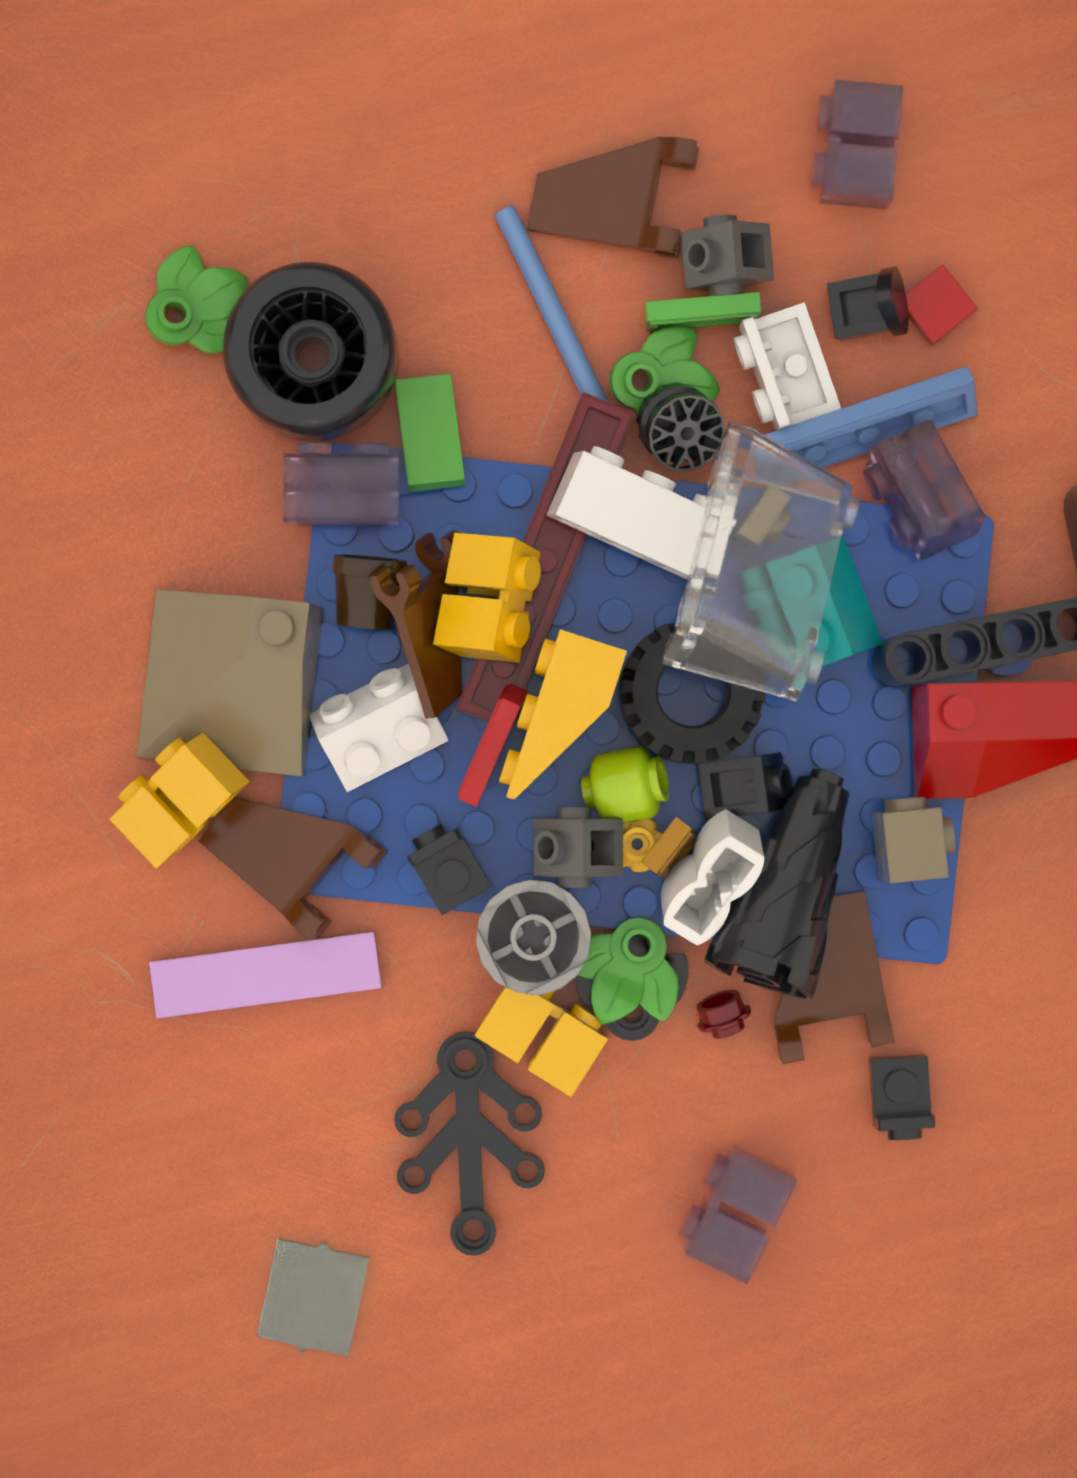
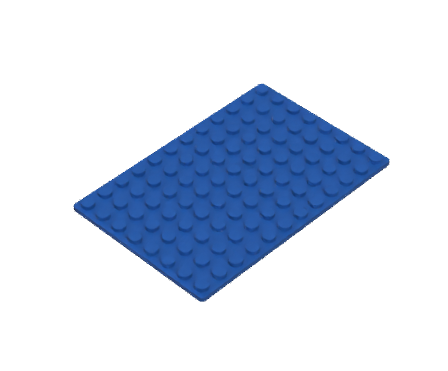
(838, 725)

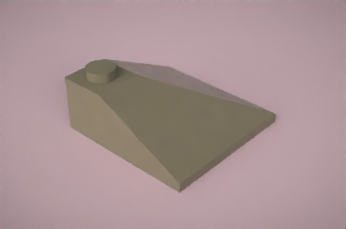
(234, 672)

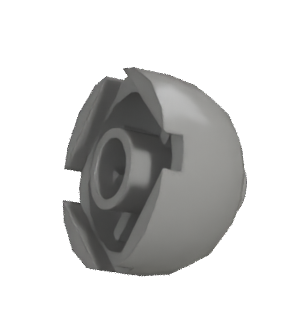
(533, 937)

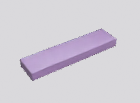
(265, 974)

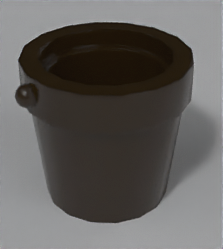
(354, 597)

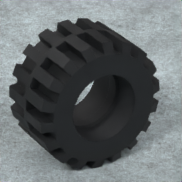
(662, 734)

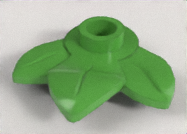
(200, 295)
(664, 360)
(628, 980)

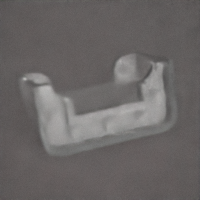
(761, 567)

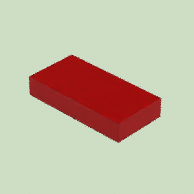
(491, 744)

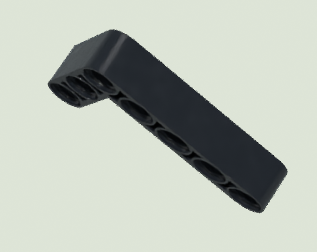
(983, 635)

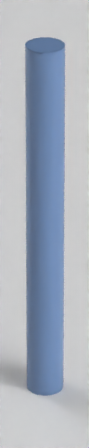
(548, 302)

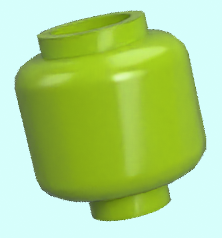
(626, 784)

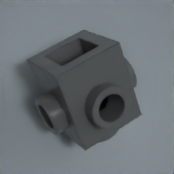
(715, 258)
(577, 847)

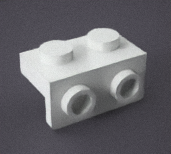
(787, 367)
(375, 728)

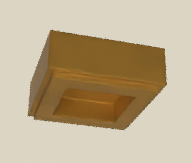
(670, 848)

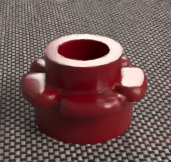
(722, 1014)

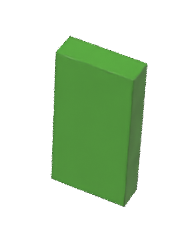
(701, 311)
(429, 433)

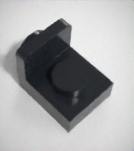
(745, 785)
(447, 868)
(901, 1096)

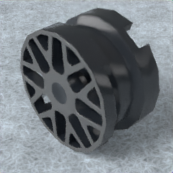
(680, 426)

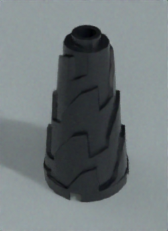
(781, 922)

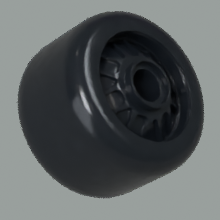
(303, 307)

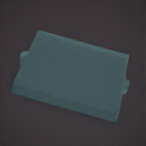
(313, 1296)

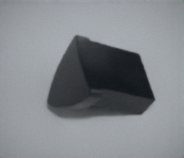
(869, 305)

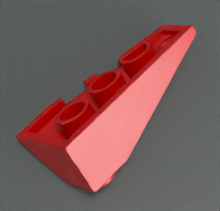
(989, 734)

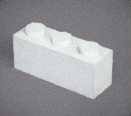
(629, 510)

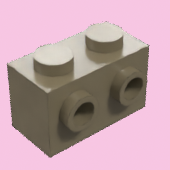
(911, 841)

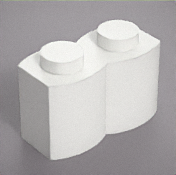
(703, 884)

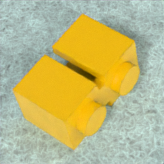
(490, 569)
(178, 799)
(565, 1051)

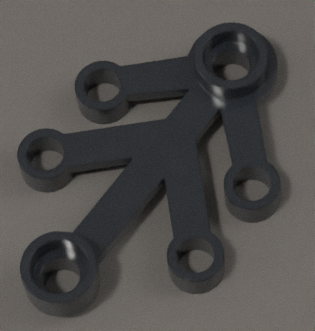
(468, 1131)

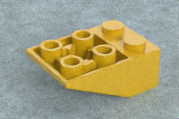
(573, 696)

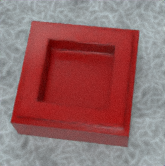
(938, 305)

